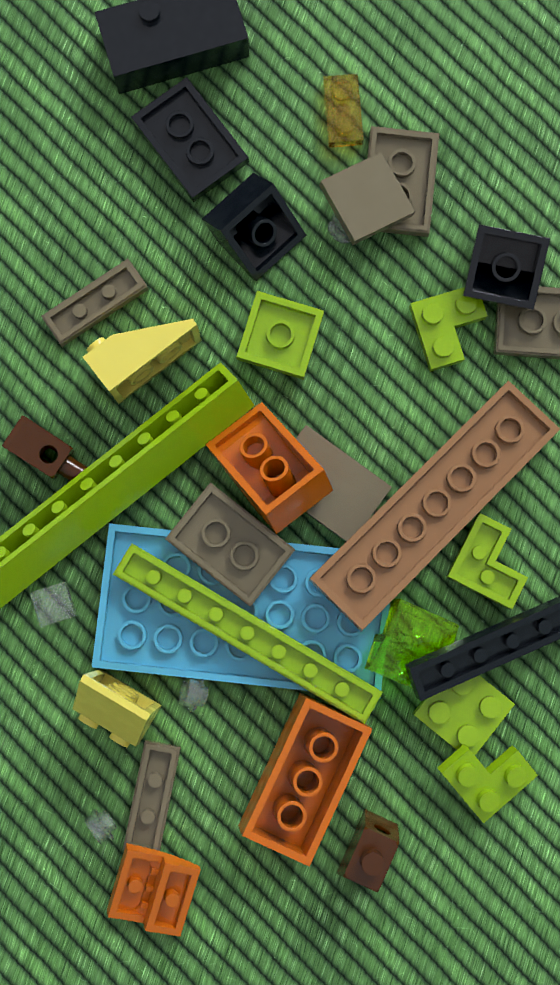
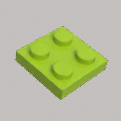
(280, 335)
(465, 713)

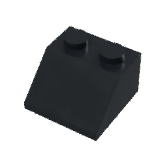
(254, 225)
(506, 266)

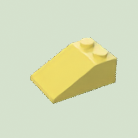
(136, 356)
(115, 707)

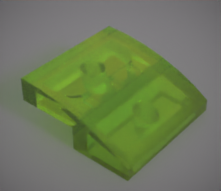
(406, 637)

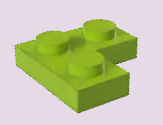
(436, 324)
(477, 564)
(490, 787)

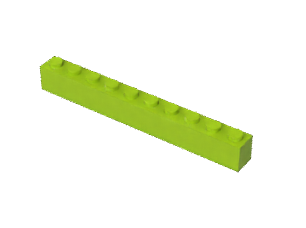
(119, 478)

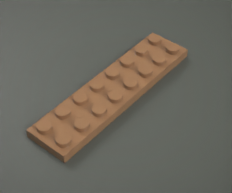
(434, 505)

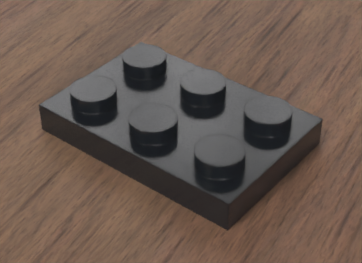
(190, 139)

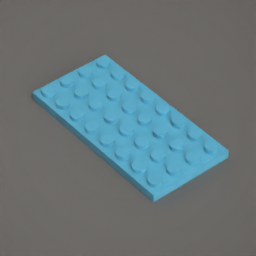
(150, 638)

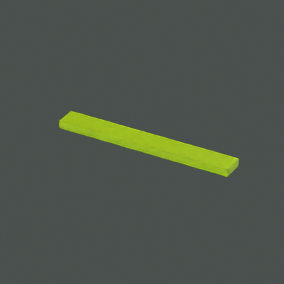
(248, 633)

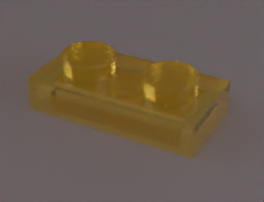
(343, 110)

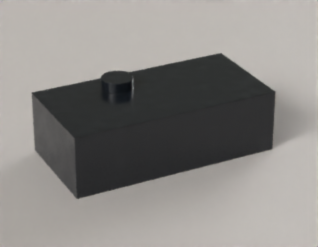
(170, 39)

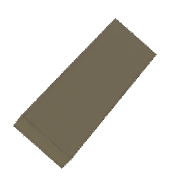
(95, 302)
(152, 795)

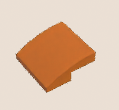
(153, 889)

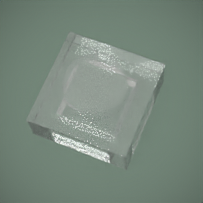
(53, 604)

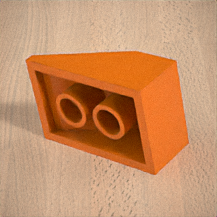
(270, 467)

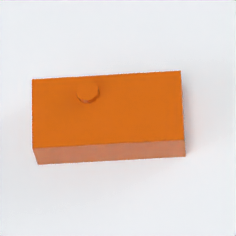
(304, 779)

